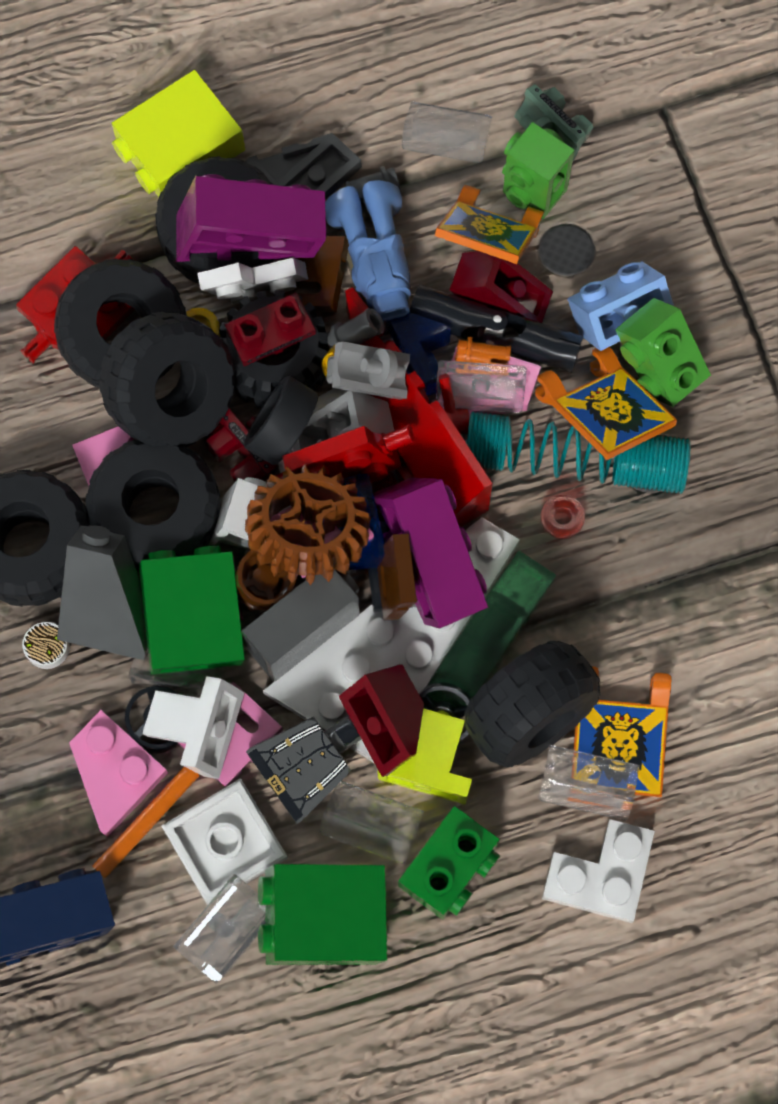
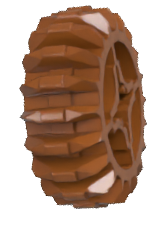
(320, 501)

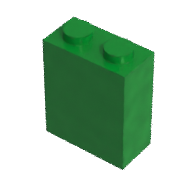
(191, 611)
(323, 914)

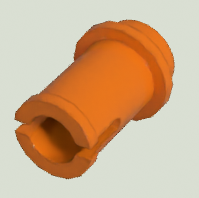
(482, 353)

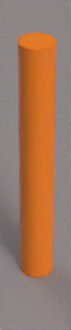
(145, 821)

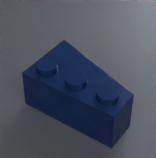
(53, 915)

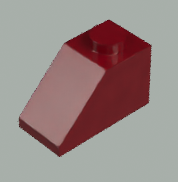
(500, 285)
(386, 716)

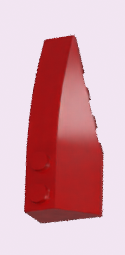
(438, 445)

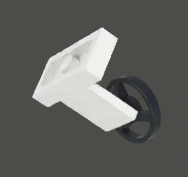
(200, 723)

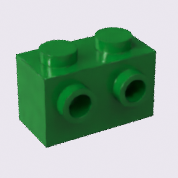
(447, 862)

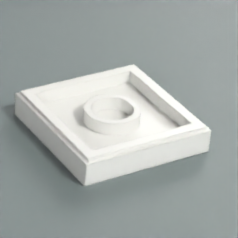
(224, 839)

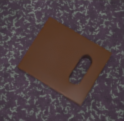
(324, 274)
(396, 578)

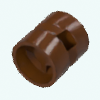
(257, 586)

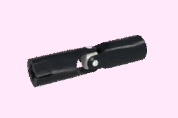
(471, 319)

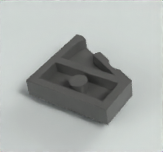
(320, 164)

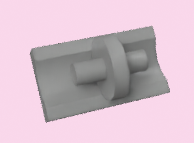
(368, 370)

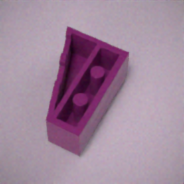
(250, 217)
(440, 549)

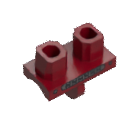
(270, 329)
(231, 437)

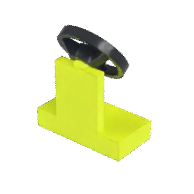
(436, 749)

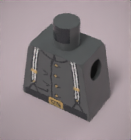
(305, 763)

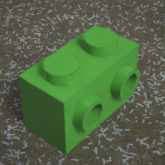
(537, 168)
(662, 352)

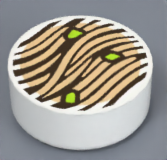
(42, 646)

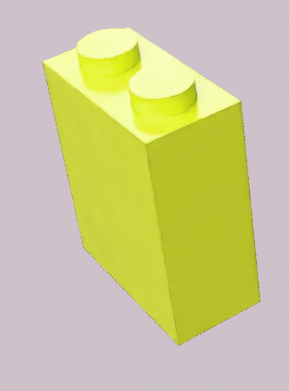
(174, 130)

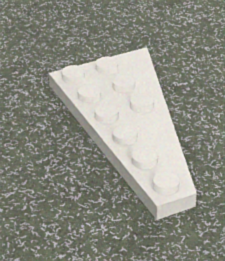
(377, 644)

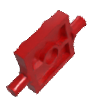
(42, 300)
(353, 453)

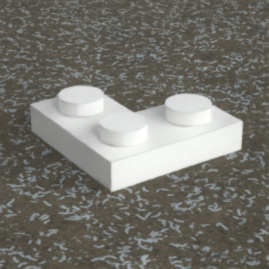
(240, 281)
(610, 885)

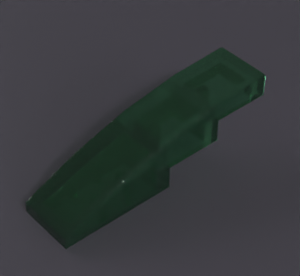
(494, 629)

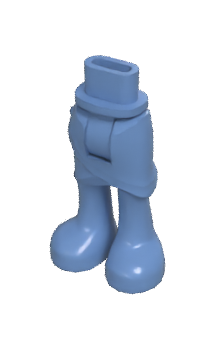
(380, 263)

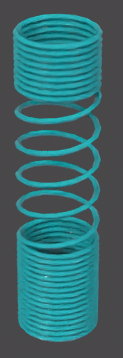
(654, 464)

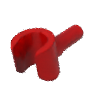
(458, 416)

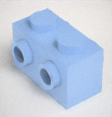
(610, 302)

